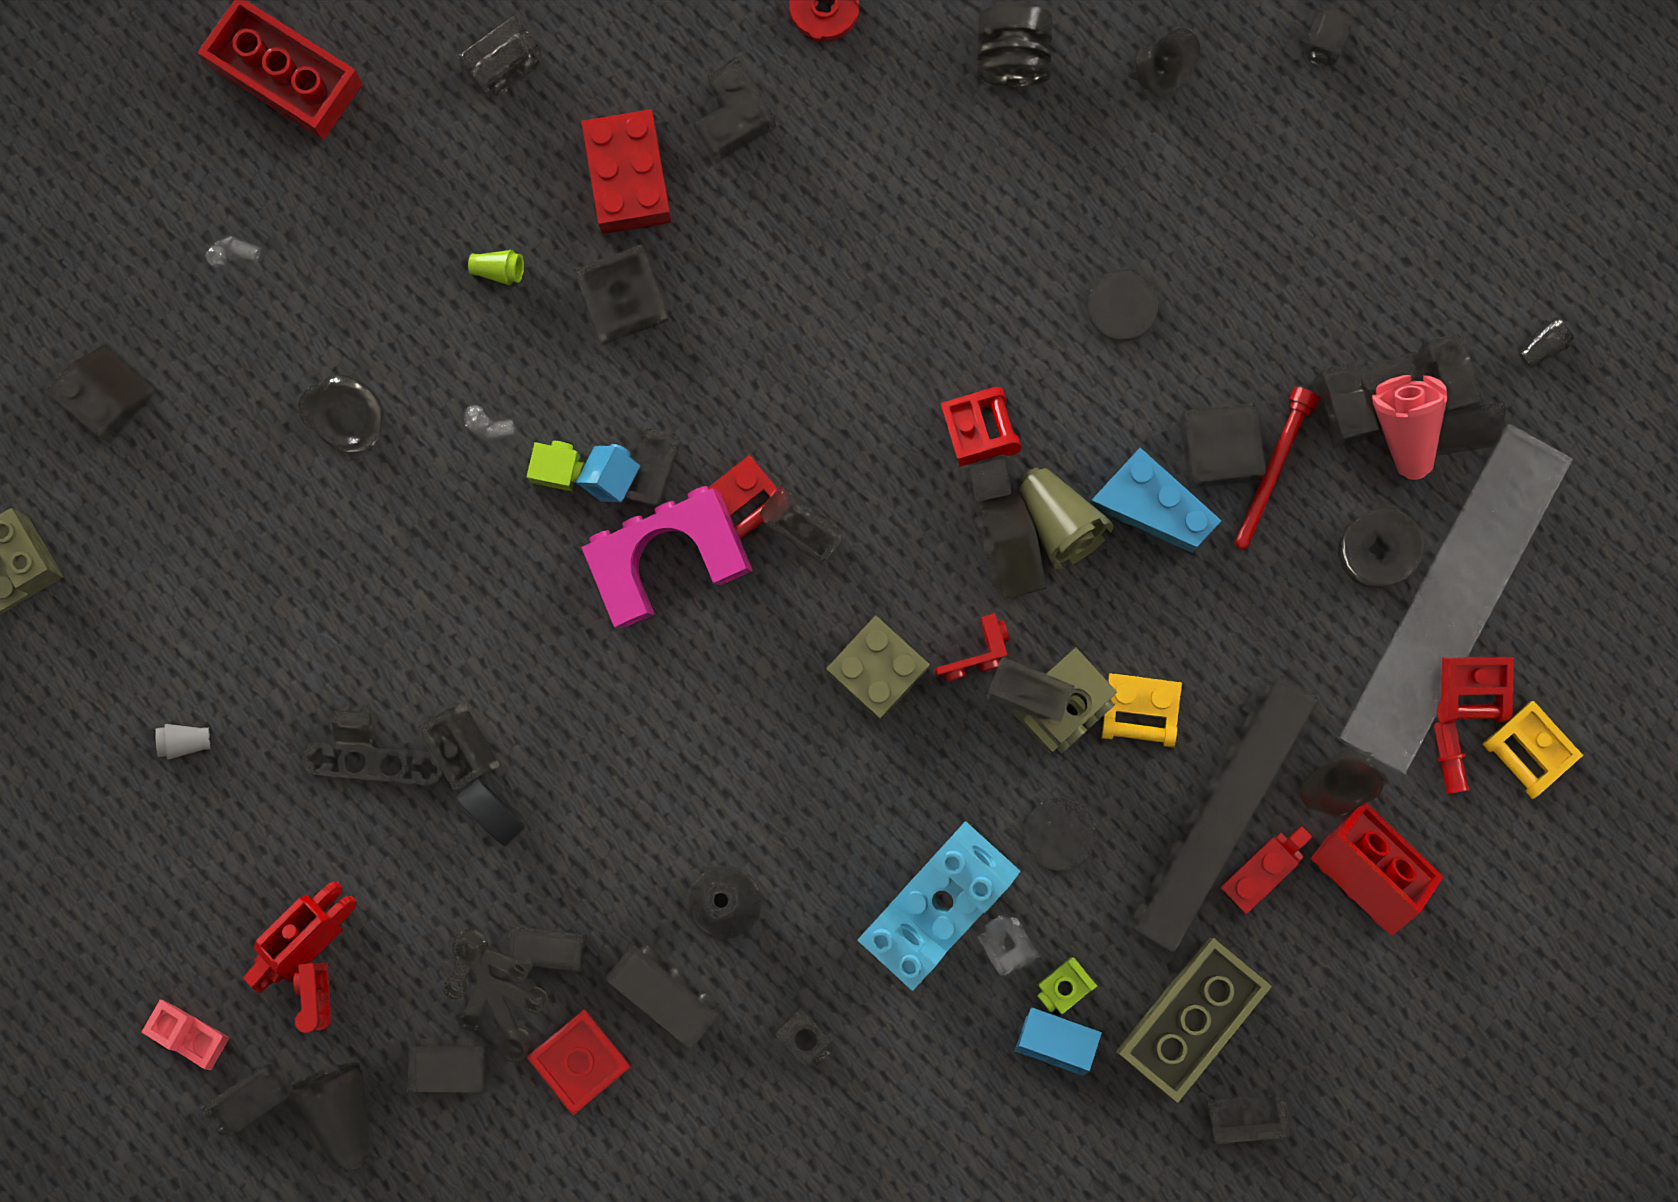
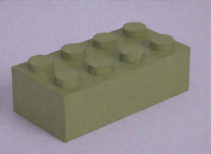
(1193, 1019)

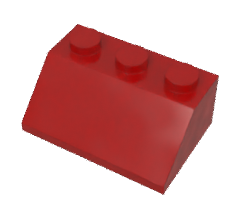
(1378, 868)

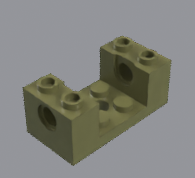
(24, 560)
(1088, 700)

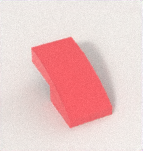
(185, 1034)

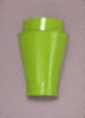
(497, 266)

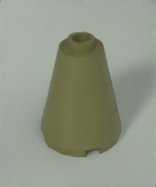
(1062, 517)

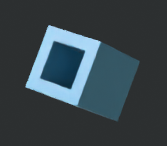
(608, 473)

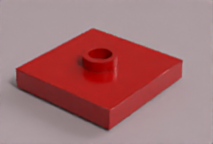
(579, 1062)

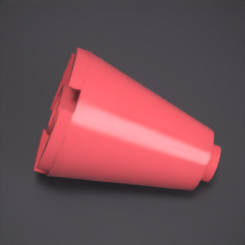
(1411, 421)

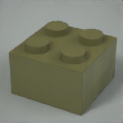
(877, 668)

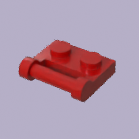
(969, 430)
(740, 487)
(1476, 677)
(313, 987)

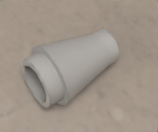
(181, 740)

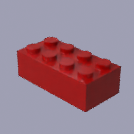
(280, 67)

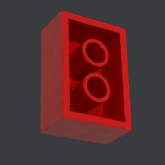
(626, 171)

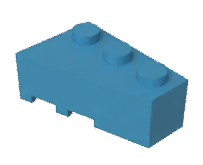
(1156, 503)

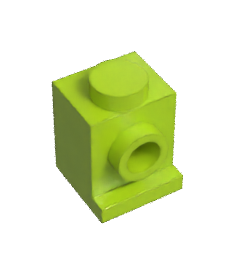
(1076, 976)

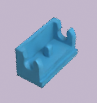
(1058, 1042)

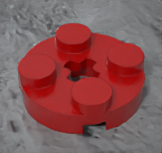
(821, 25)

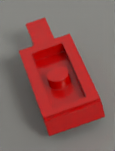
(1265, 869)

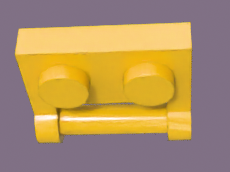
(1146, 698)
(1541, 741)

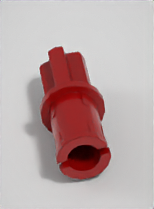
(1450, 757)

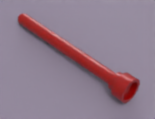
(1302, 403)

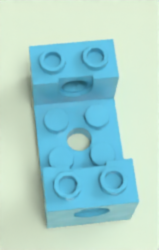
(917, 931)

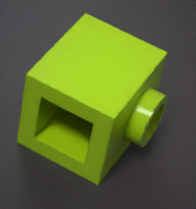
(554, 465)

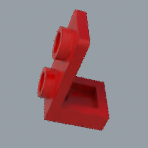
(995, 637)

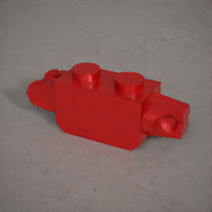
(298, 936)

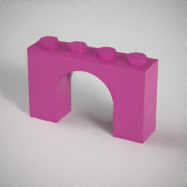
(617, 555)

